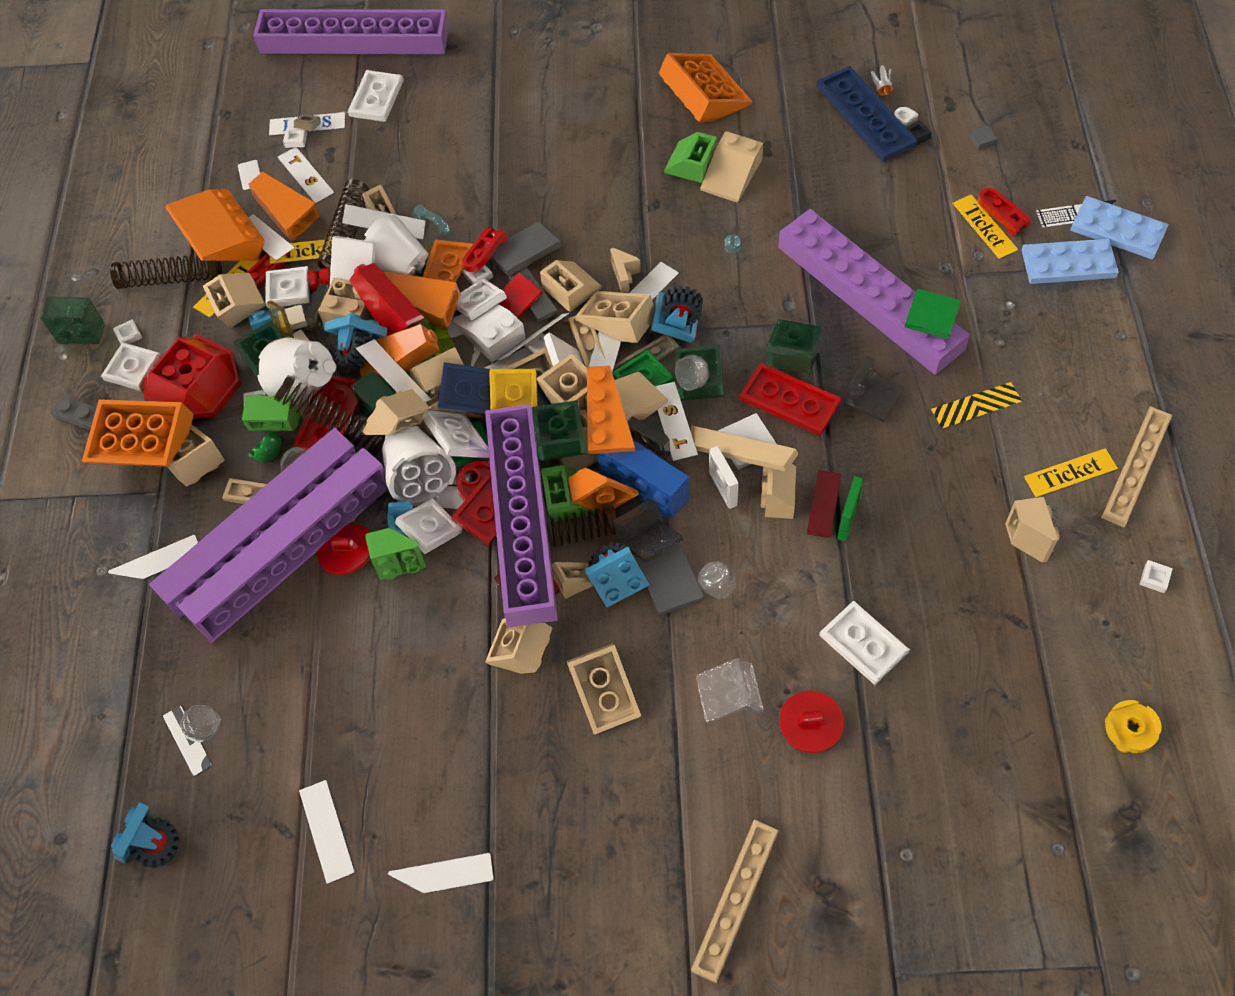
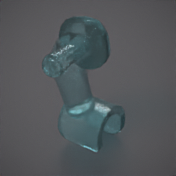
(420, 211)

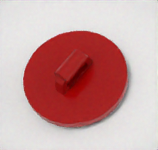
(345, 551)
(811, 722)

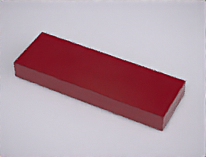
(824, 504)

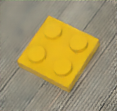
(512, 388)

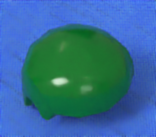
(267, 449)

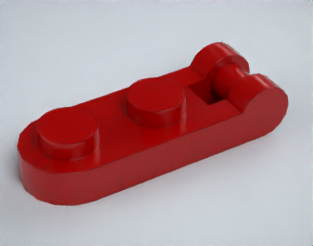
(1003, 210)
(483, 249)

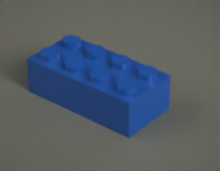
(649, 476)

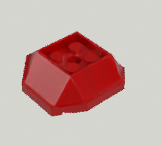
(196, 374)

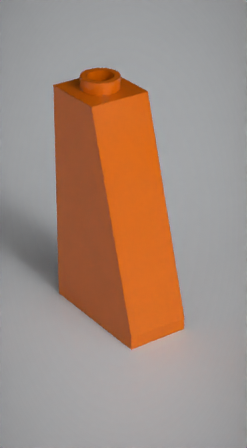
(284, 206)
(431, 297)
(406, 348)

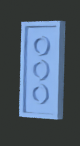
(1122, 227)
(1069, 261)

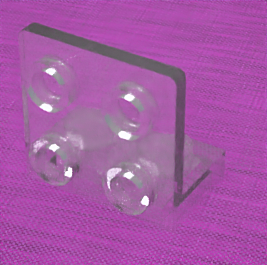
(729, 690)

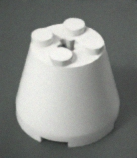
(396, 247)
(298, 358)
(416, 466)

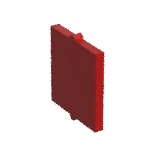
(520, 295)

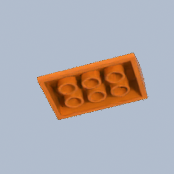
(703, 85)
(217, 226)
(137, 432)

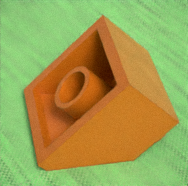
(596, 490)

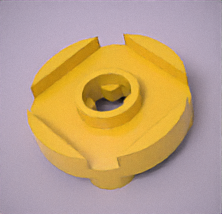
(1126, 739)

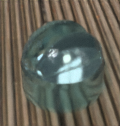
(732, 248)

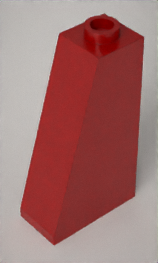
(384, 299)

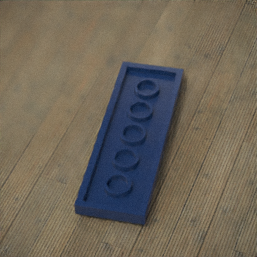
(866, 113)
(468, 389)

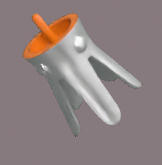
(884, 86)

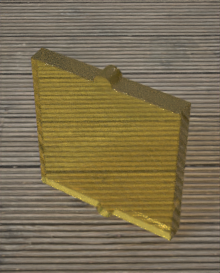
(280, 319)

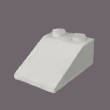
(492, 332)

